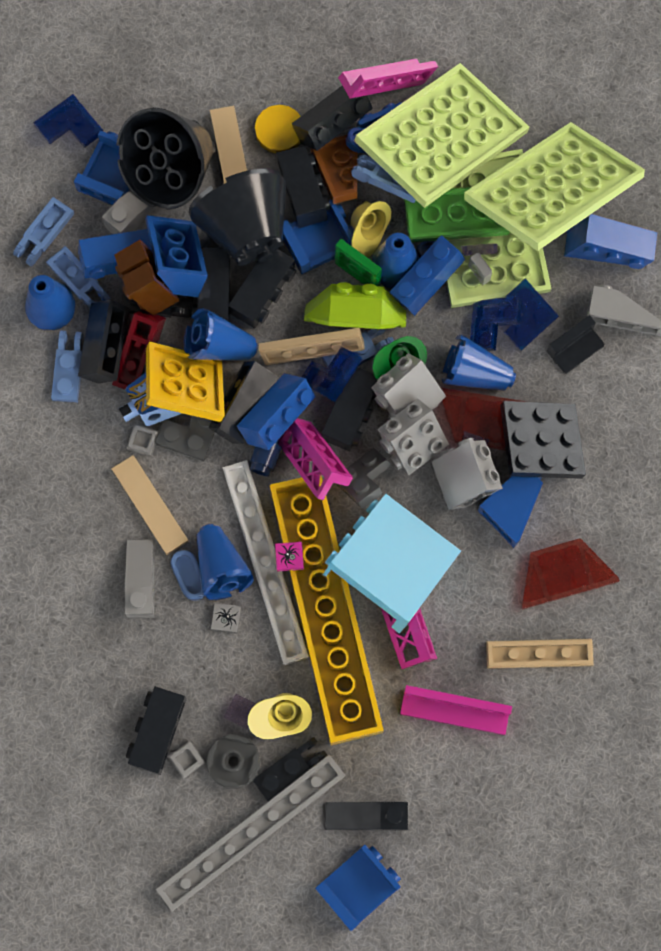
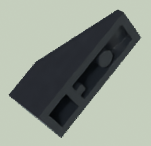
(367, 816)

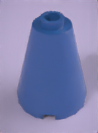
(395, 258)
(49, 303)
(217, 339)
(476, 367)
(220, 564)

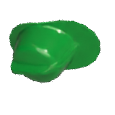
(389, 355)

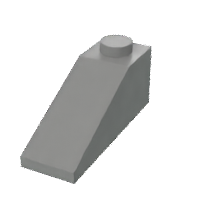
(126, 214)
(617, 310)
(139, 579)

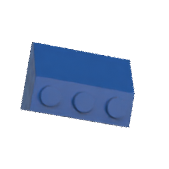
(177, 254)

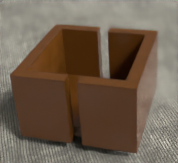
(141, 280)

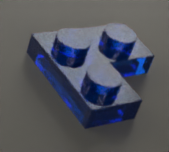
(68, 116)
(489, 315)
(535, 315)
(332, 380)

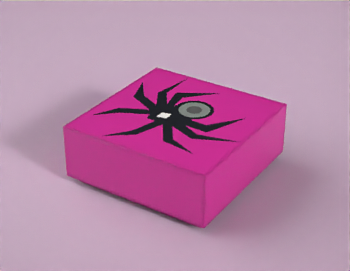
(289, 556)

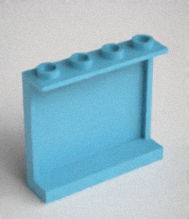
(393, 559)

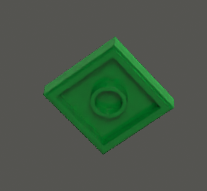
(357, 264)

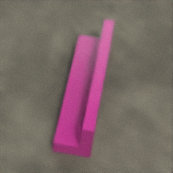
(386, 77)
(315, 450)
(420, 637)
(455, 710)

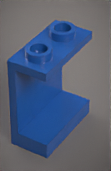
(359, 886)

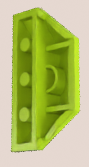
(355, 307)

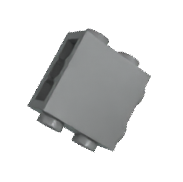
(405, 384)
(412, 437)
(466, 474)

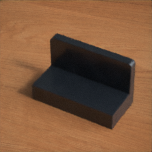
(575, 345)

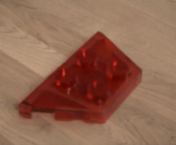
(476, 415)
(564, 572)

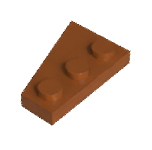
(335, 166)

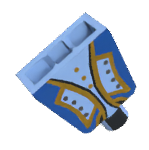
(149, 414)

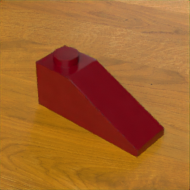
(143, 329)

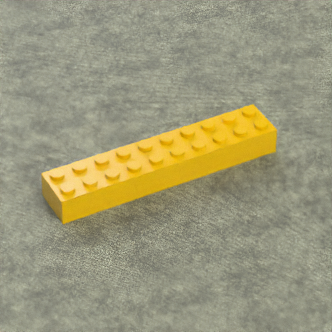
(327, 616)

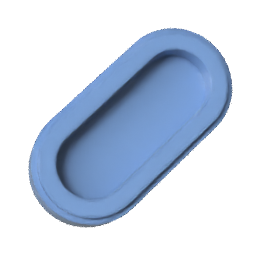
(187, 574)

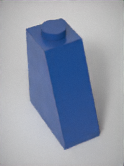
(511, 507)

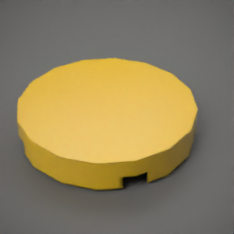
(275, 128)

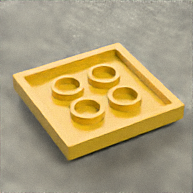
(184, 383)

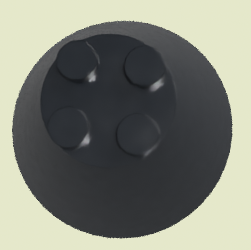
(163, 157)
(244, 214)

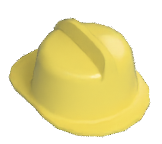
(369, 226)
(279, 716)

